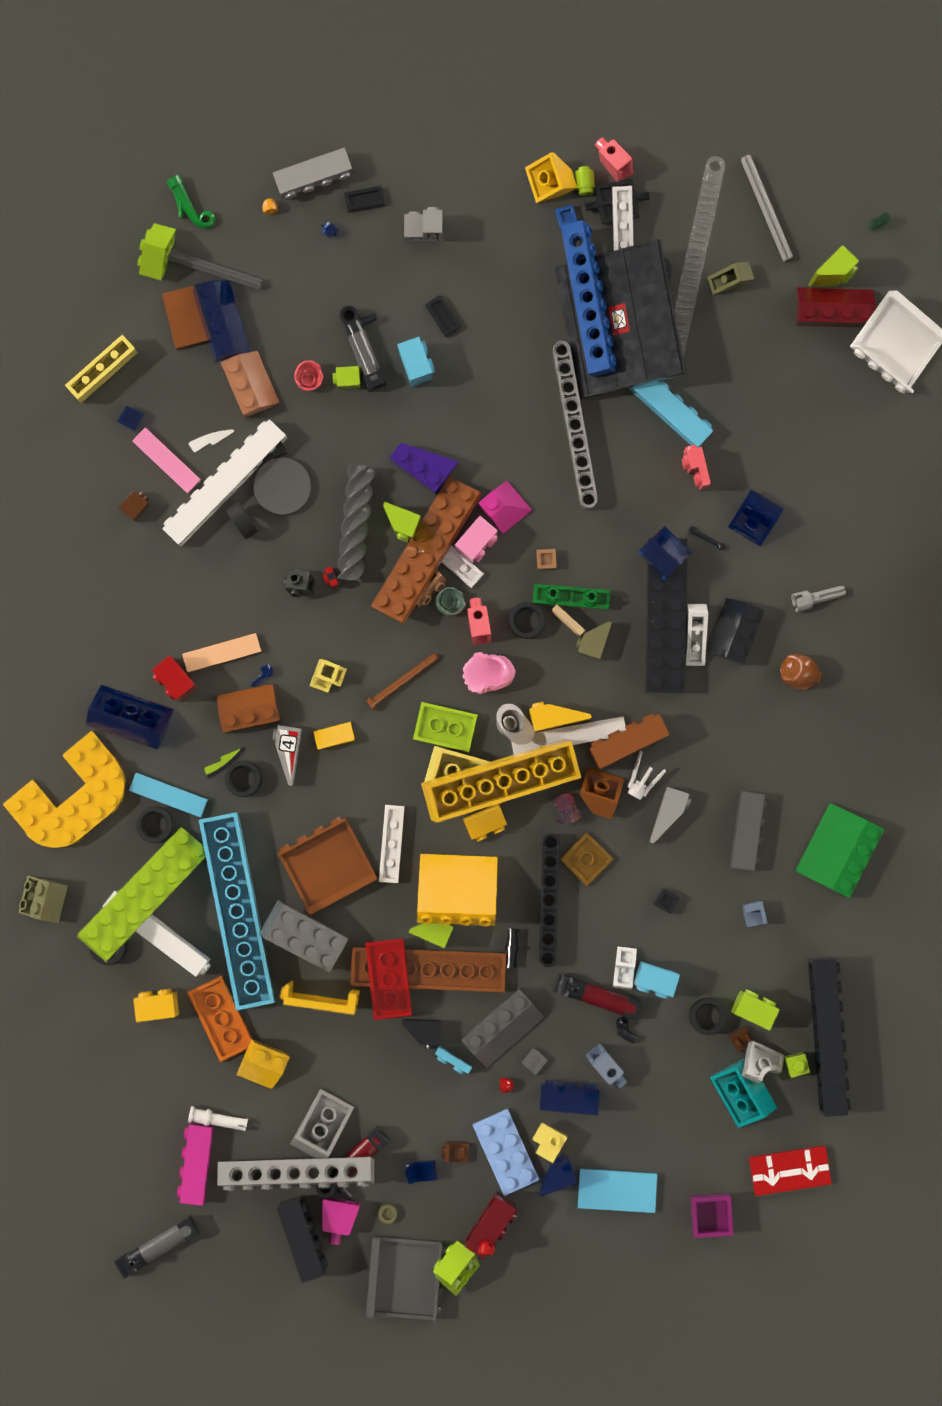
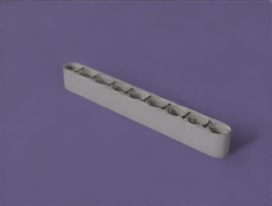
(570, 416)

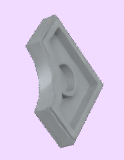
(760, 1061)

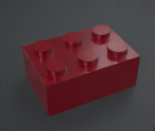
(491, 1223)

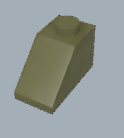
(730, 277)
(593, 641)

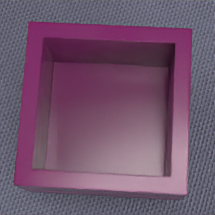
(711, 1215)

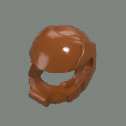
(800, 671)

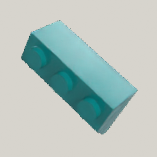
(742, 1097)

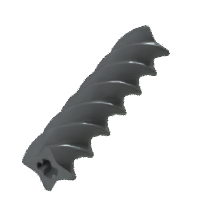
(354, 527)

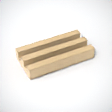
(568, 621)

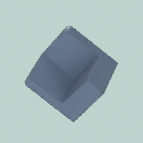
(754, 914)

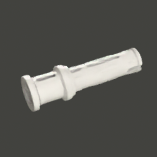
(207, 1117)

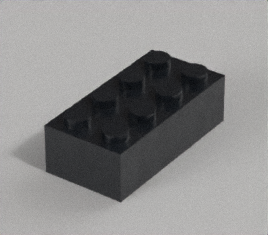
(302, 1239)

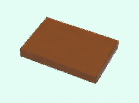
(184, 318)

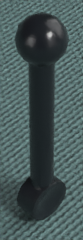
(693, 530)

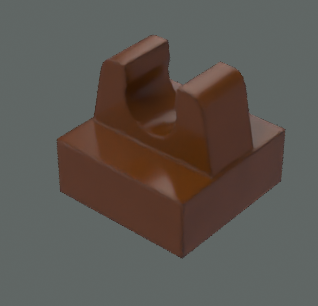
(740, 1038)

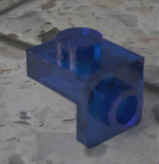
(421, 1171)

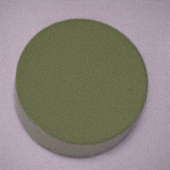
(387, 1213)

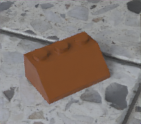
(248, 708)

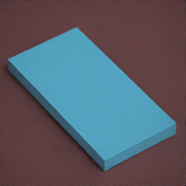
(617, 1190)

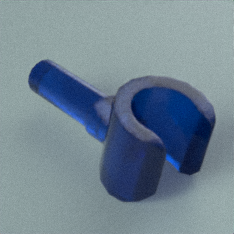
(266, 670)

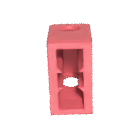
(615, 159)
(479, 627)

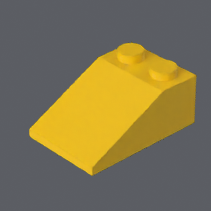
(552, 716)

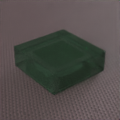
(879, 221)

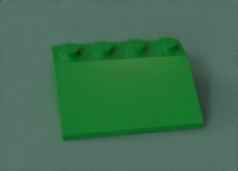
(839, 850)

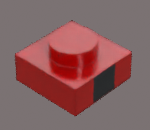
(330, 577)

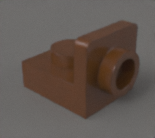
(455, 1152)

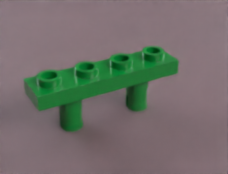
(571, 596)

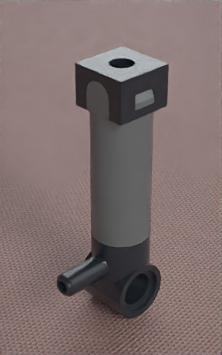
(362, 348)
(156, 1247)

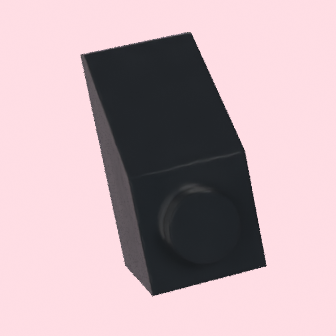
(424, 1031)

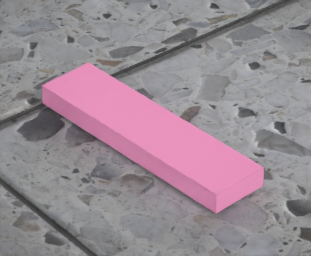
(166, 460)

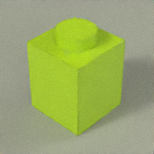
(347, 377)
(796, 1064)

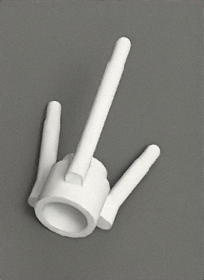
(638, 788)

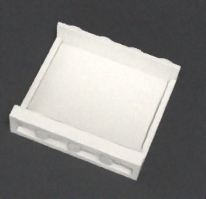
(898, 341)

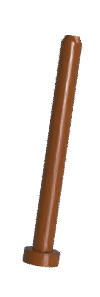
(401, 681)

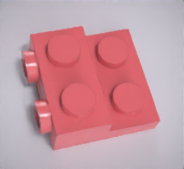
(694, 462)

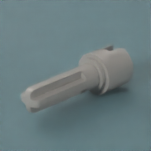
(805, 600)

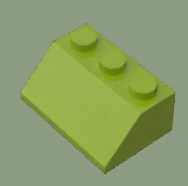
(835, 270)

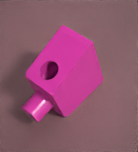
(338, 1218)

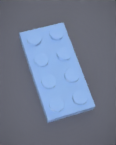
(505, 1152)

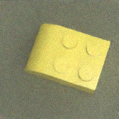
(447, 762)

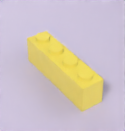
(101, 368)

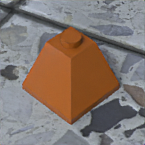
(601, 792)

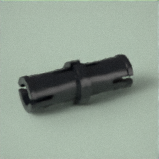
(512, 948)

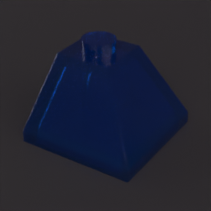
(557, 1176)

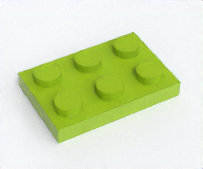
(445, 727)

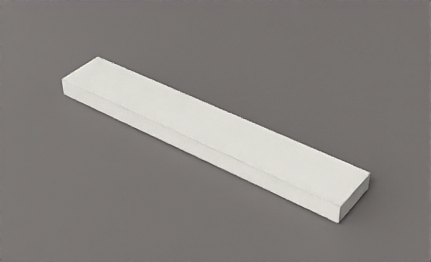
(577, 734)

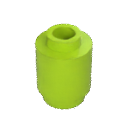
(585, 181)

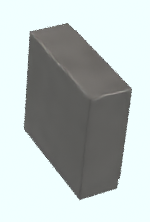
(534, 1061)

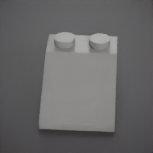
(322, 1125)

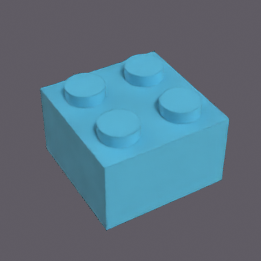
(415, 362)
(656, 979)

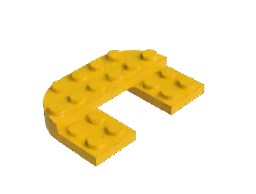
(81, 811)

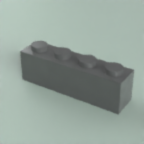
(747, 831)

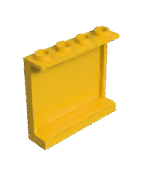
(457, 890)
(318, 1002)

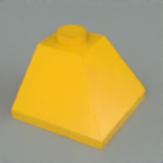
(550, 178)

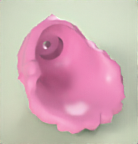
(488, 672)

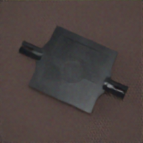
(604, 200)

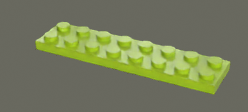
(142, 894)

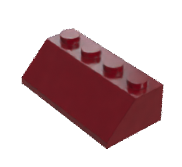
(834, 307)

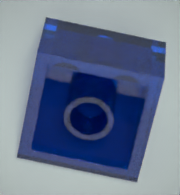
(755, 517)
(664, 552)

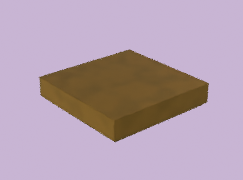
(586, 859)

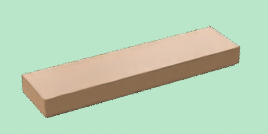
(221, 652)

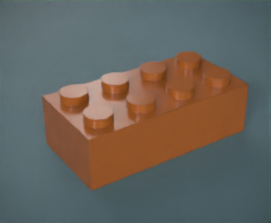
(629, 741)

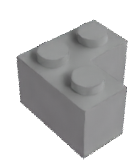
(424, 226)

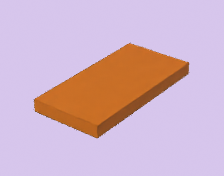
(220, 1019)

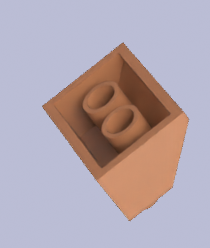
(250, 383)

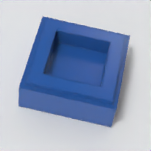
(565, 215)

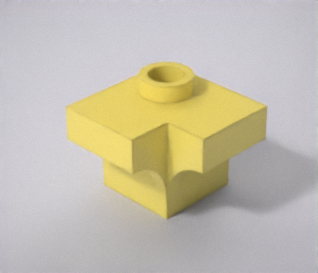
(326, 675)
(550, 1141)

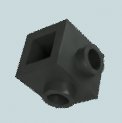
(299, 583)

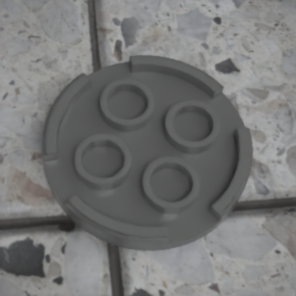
(282, 486)

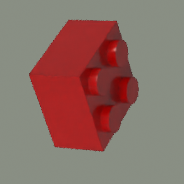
(174, 678)

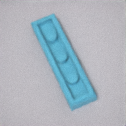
(168, 795)

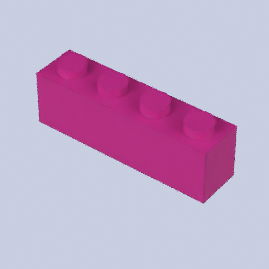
(196, 1164)

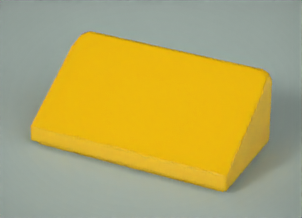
(334, 735)

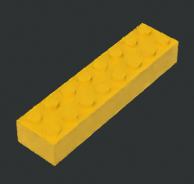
(501, 780)

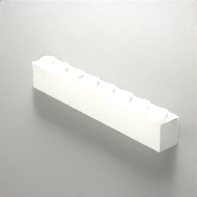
(223, 483)

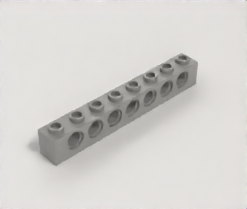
(228, 1170)

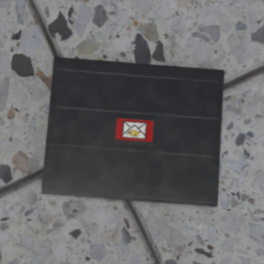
(638, 318)

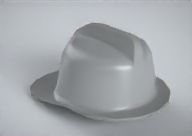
(514, 724)

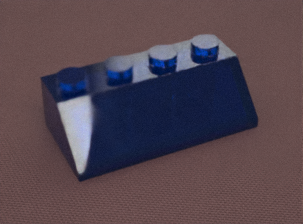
(220, 319)
(129, 717)

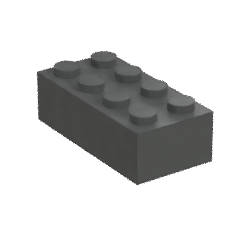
(303, 936)

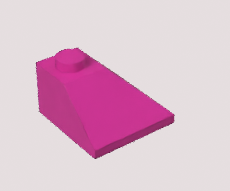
(504, 507)

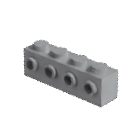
(312, 173)

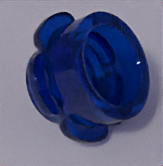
(329, 229)

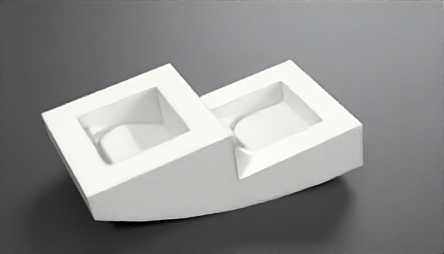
(624, 968)

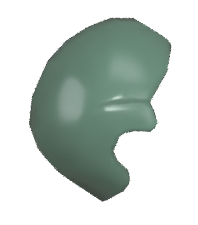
(450, 601)

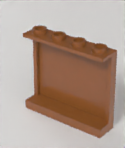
(327, 865)

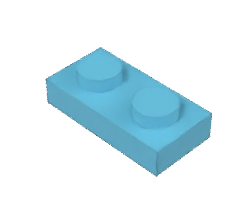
(459, 1065)

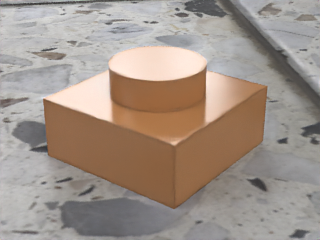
(546, 559)

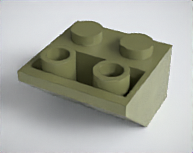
(42, 899)

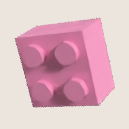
(476, 540)

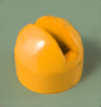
(269, 206)

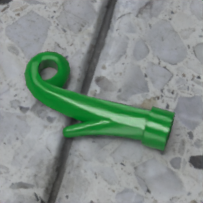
(184, 203)

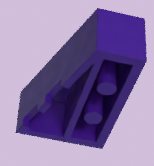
(423, 466)

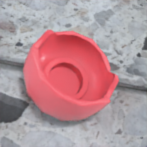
(308, 376)

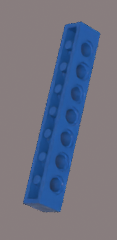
(571, 234)

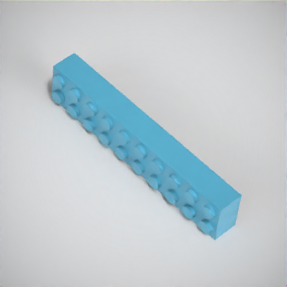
(237, 911)

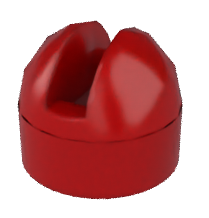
(506, 1085)
(486, 1247)

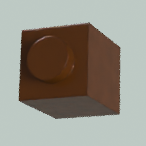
(135, 505)

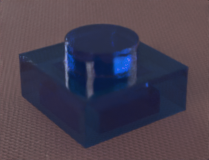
(130, 418)

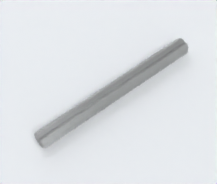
(766, 208)

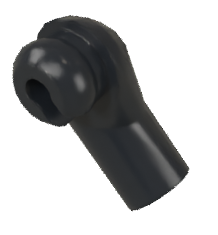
(623, 1030)

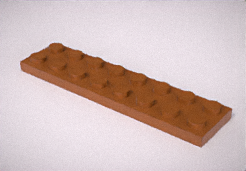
(426, 550)
(442, 970)

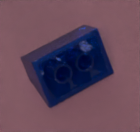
(569, 1098)

